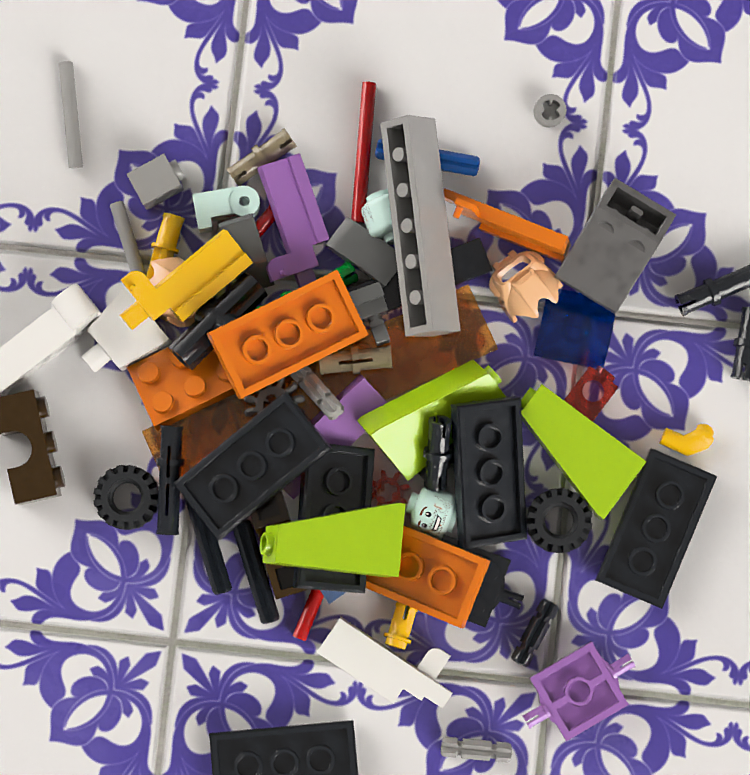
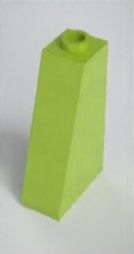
(402, 424)
(585, 453)
(346, 542)

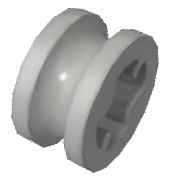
(539, 109)

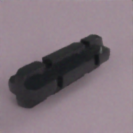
(535, 632)

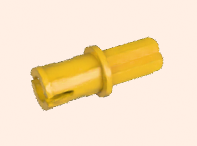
(166, 239)

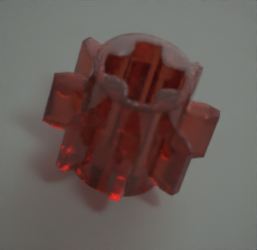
(379, 486)

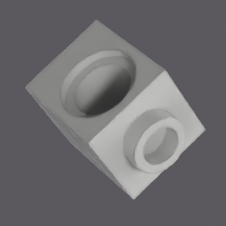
(156, 181)

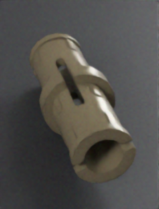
(264, 154)
(380, 359)

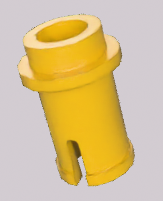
(400, 628)

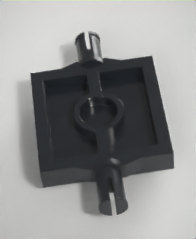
(492, 587)

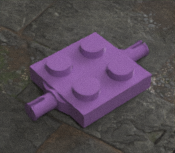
(578, 691)

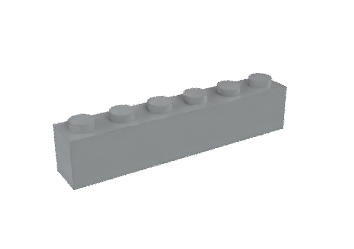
(420, 226)

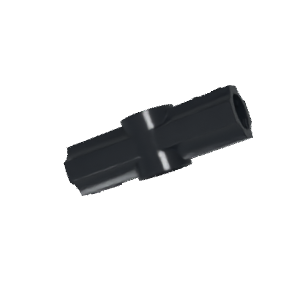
(235, 302)

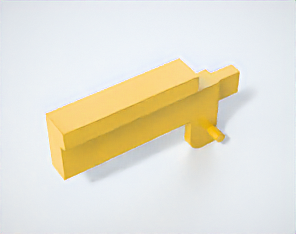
(187, 285)

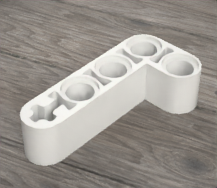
(46, 337)

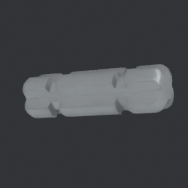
(318, 392)
(476, 749)

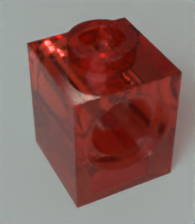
(603, 380)

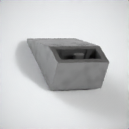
(615, 245)

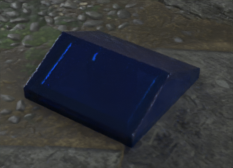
(574, 330)

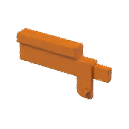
(510, 227)

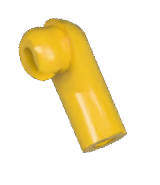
(690, 443)

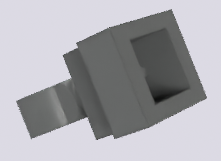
(371, 307)

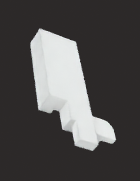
(382, 668)

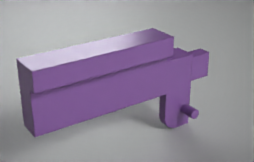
(296, 218)
(357, 400)

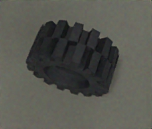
(111, 481)
(580, 514)

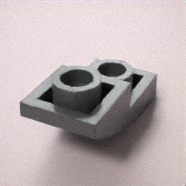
(247, 237)
(365, 252)

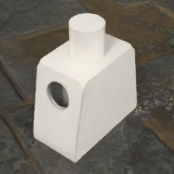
(118, 341)

